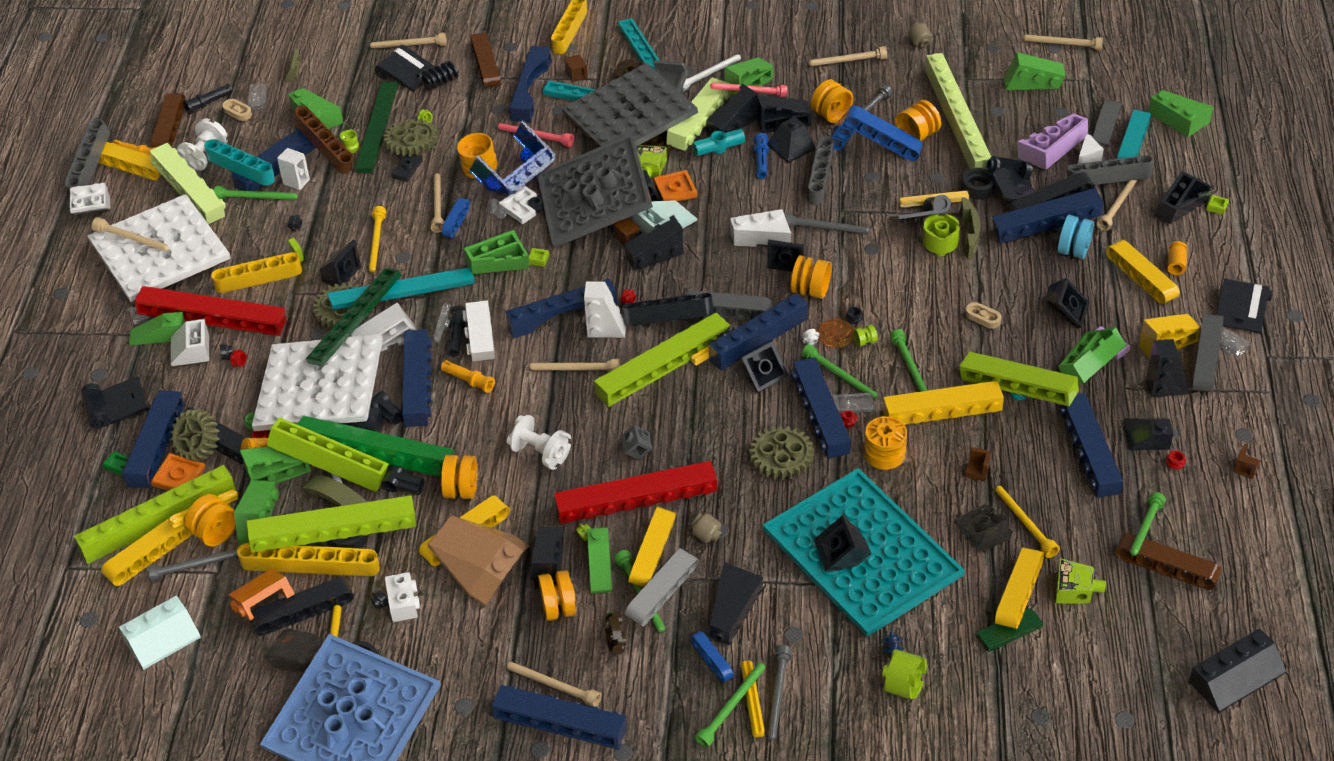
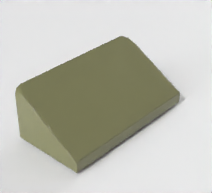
(293, 67)

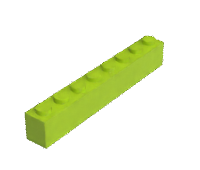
(658, 360)
(140, 520)
(331, 523)

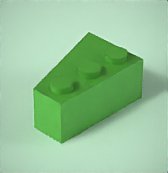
(750, 72)
(1033, 73)
(324, 110)
(1180, 112)
(497, 254)
(1092, 353)
(272, 465)
(255, 504)

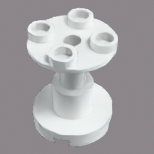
(194, 153)
(554, 447)

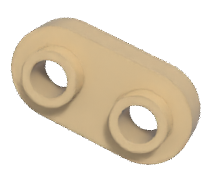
(237, 109)
(983, 315)

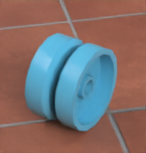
(1075, 237)

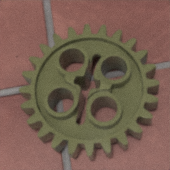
(411, 137)
(323, 309)
(781, 452)

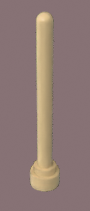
(439, 39)
(1095, 43)
(880, 53)
(1105, 221)
(437, 222)
(100, 225)
(609, 366)
(590, 698)

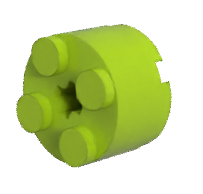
(941, 234)
(904, 674)

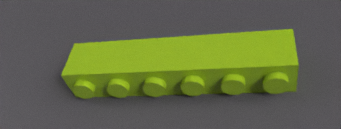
(1020, 378)
(327, 454)

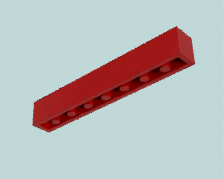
(214, 310)
(635, 492)

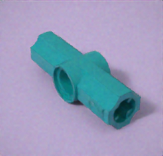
(718, 142)

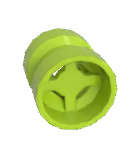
(349, 140)
(865, 335)

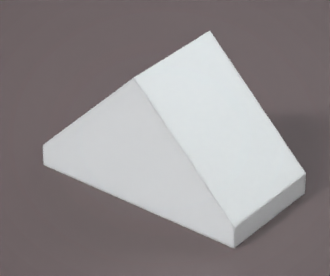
(1090, 151)

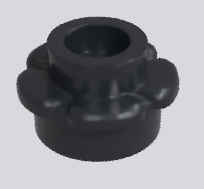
(536, 203)
(295, 222)
(854, 315)
(225, 351)
(379, 600)

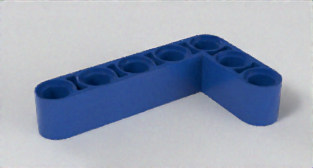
(876, 130)

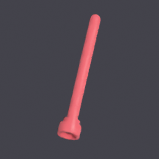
(779, 91)
(564, 139)

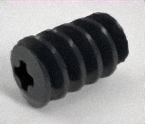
(438, 74)

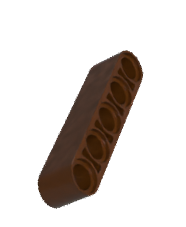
(485, 60)
(168, 120)
(323, 139)
(1170, 562)

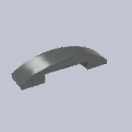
(1106, 122)

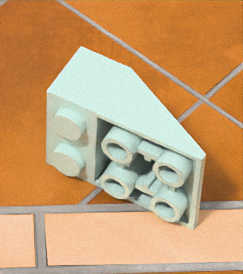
(660, 214)

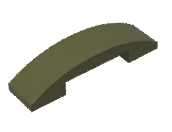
(970, 215)
(332, 491)

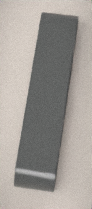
(88, 154)
(1115, 169)
(821, 170)
(736, 306)
(1208, 353)

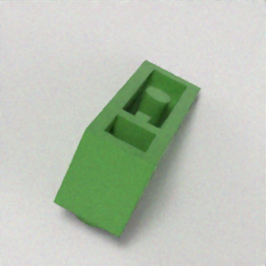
(157, 330)
(599, 560)

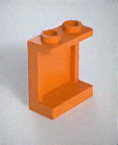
(257, 590)

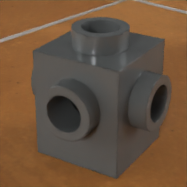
(636, 442)

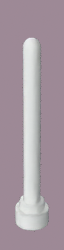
(709, 71)

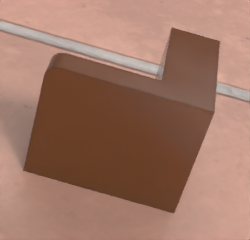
(575, 68)
(624, 229)
(978, 464)
(1246, 465)

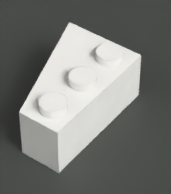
(602, 314)
(389, 324)
(479, 331)

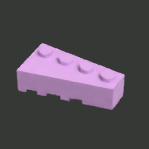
(1053, 142)

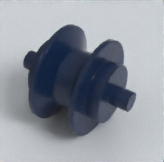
(892, 642)

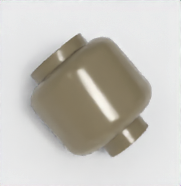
(920, 34)
(706, 528)

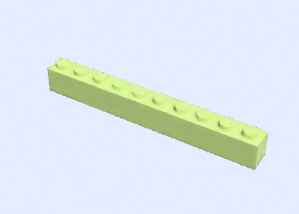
(956, 111)

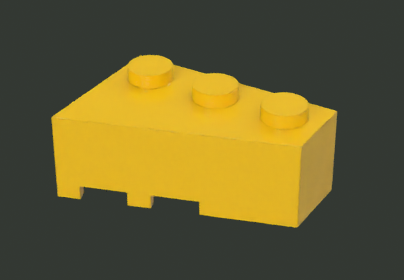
(1177, 327)

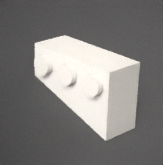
(759, 227)

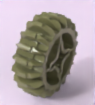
(194, 435)

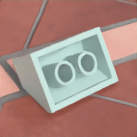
(159, 632)

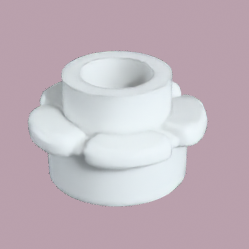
(810, 337)

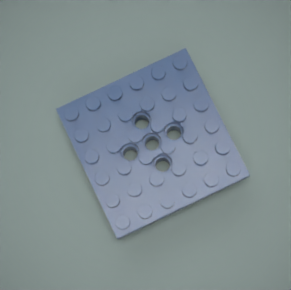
(389, 698)

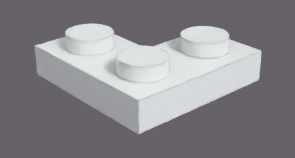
(517, 205)

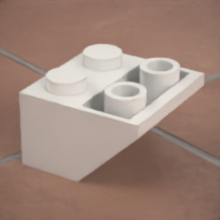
(89, 198)
(190, 343)

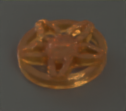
(836, 332)

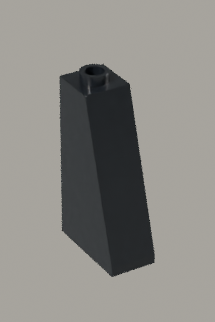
(734, 600)

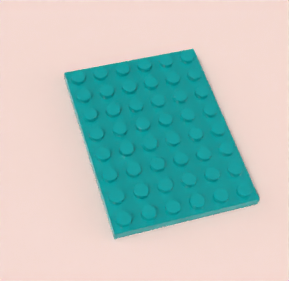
(903, 560)

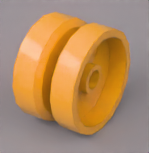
(831, 100)
(459, 477)
(210, 520)
(560, 594)

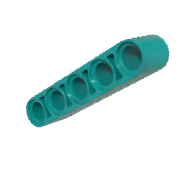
(1134, 134)
(239, 162)

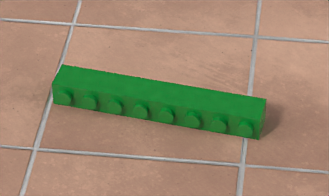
(391, 449)

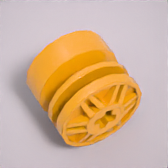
(919, 120)
(472, 146)
(814, 278)
(885, 442)

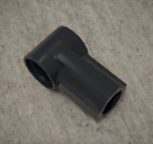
(389, 411)
(397, 479)

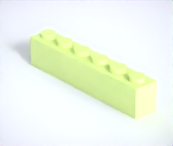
(707, 103)
(187, 182)

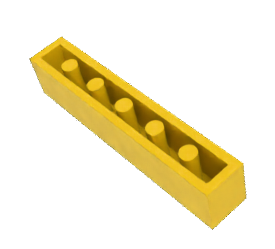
(944, 403)

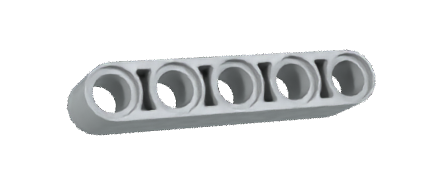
(661, 587)

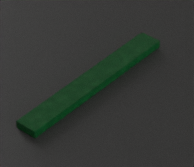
(377, 127)
(353, 317)

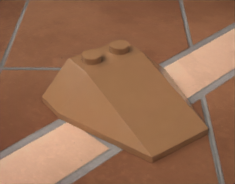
(477, 555)

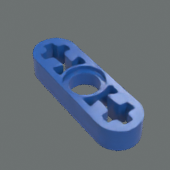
(455, 217)
(711, 656)

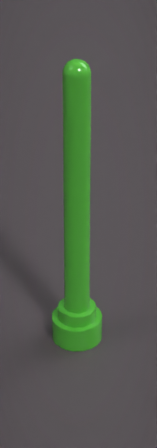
(222, 192)
(898, 338)
(811, 352)
(1155, 502)
(624, 561)
(705, 735)

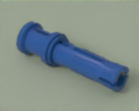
(761, 150)

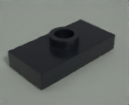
(407, 167)

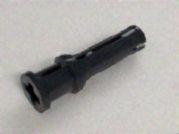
(200, 101)
(457, 325)

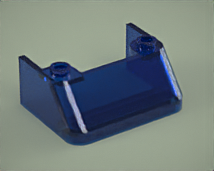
(536, 158)

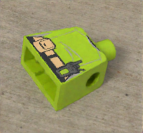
(652, 159)
(1076, 583)

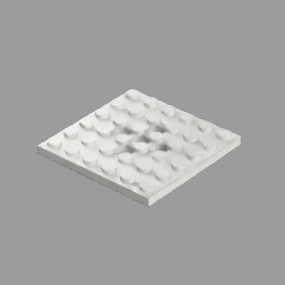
(174, 223)
(330, 392)

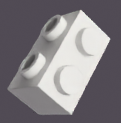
(293, 169)
(401, 596)

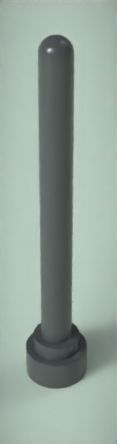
(884, 92)
(792, 221)
(157, 572)
(782, 654)

